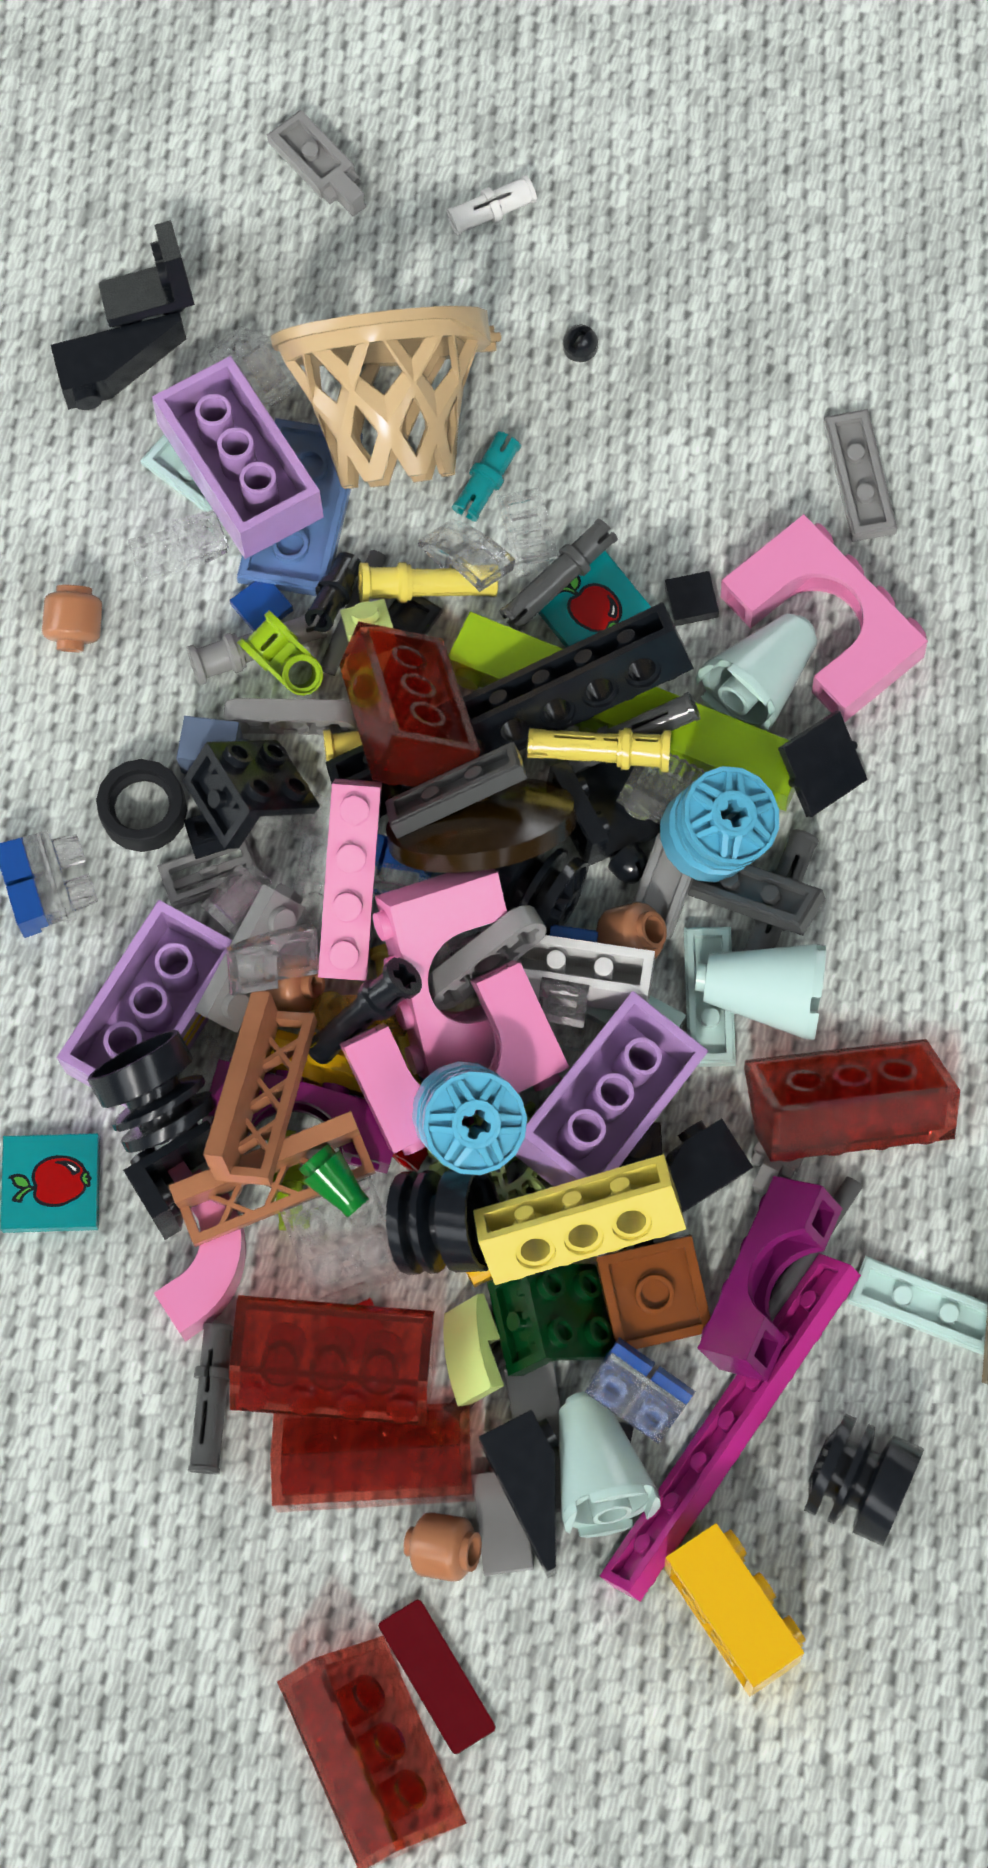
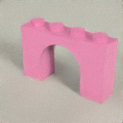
(805, 561)
(349, 879)
(415, 926)
(523, 1055)

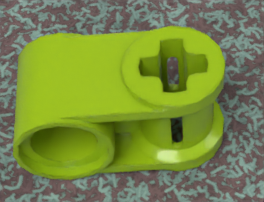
(281, 653)

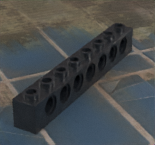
(560, 689)

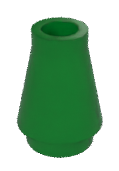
(333, 1180)

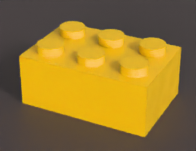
(735, 1608)

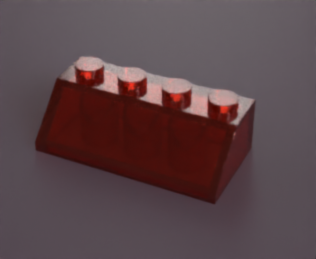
(406, 705)
(851, 1100)
(332, 1360)
(371, 1464)
(371, 1752)

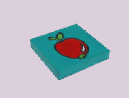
(593, 602)
(50, 1183)

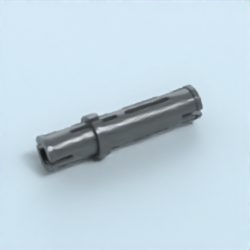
(573, 561)
(654, 721)
(798, 850)
(211, 1398)

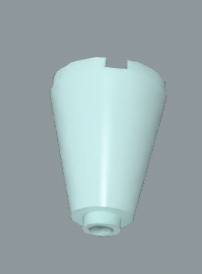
(759, 671)
(768, 985)
(600, 1471)

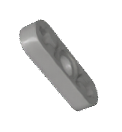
(277, 715)
(498, 944)

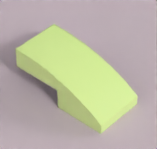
(467, 1349)

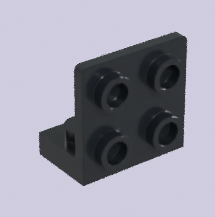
(151, 290)
(244, 781)
(601, 823)
(150, 1175)

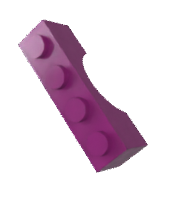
(323, 1104)
(790, 1223)

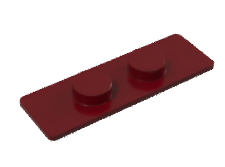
(437, 1676)

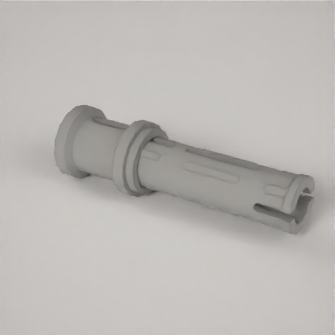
(229, 655)

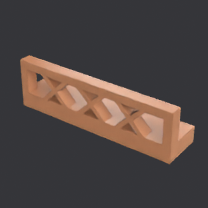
(242, 1088)
(295, 1150)

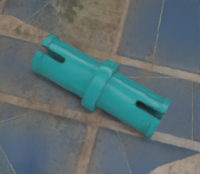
(486, 476)

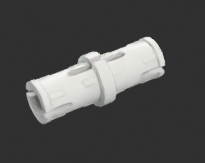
(491, 205)

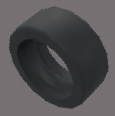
(147, 838)

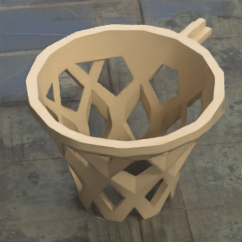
(406, 338)

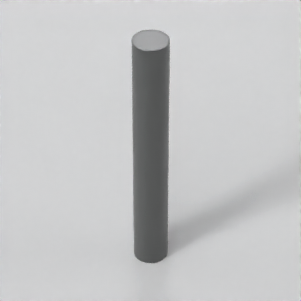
(339, 642)

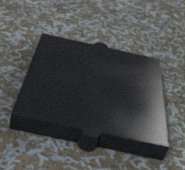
(822, 764)

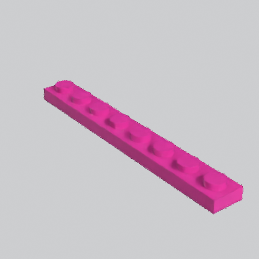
(728, 1431)

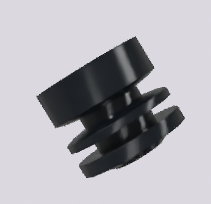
(547, 886)
(155, 1097)
(434, 1220)
(863, 1479)

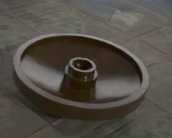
(491, 832)

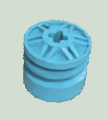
(710, 846)
(458, 1092)

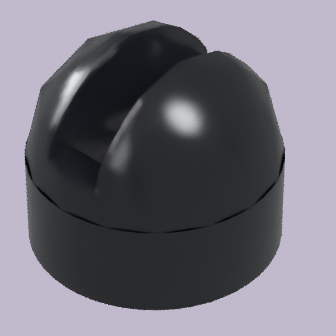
(587, 346)
(629, 864)

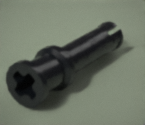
(375, 1001)

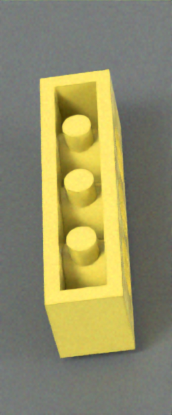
(579, 1219)

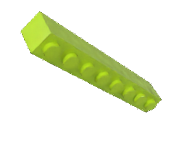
(493, 651)

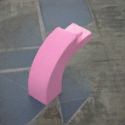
(213, 1276)

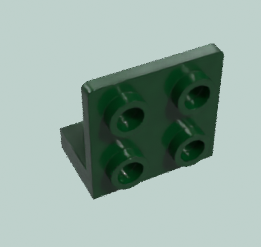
(551, 1318)

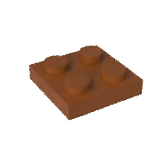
(654, 1292)

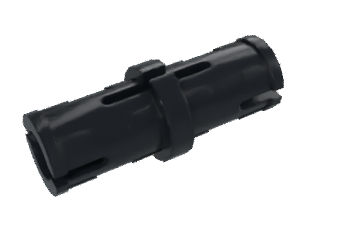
(333, 592)

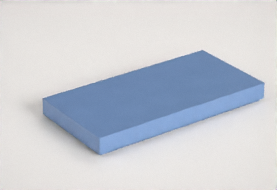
(307, 555)

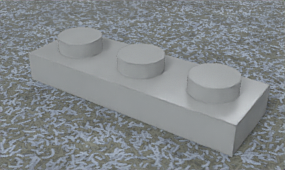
(267, 913)

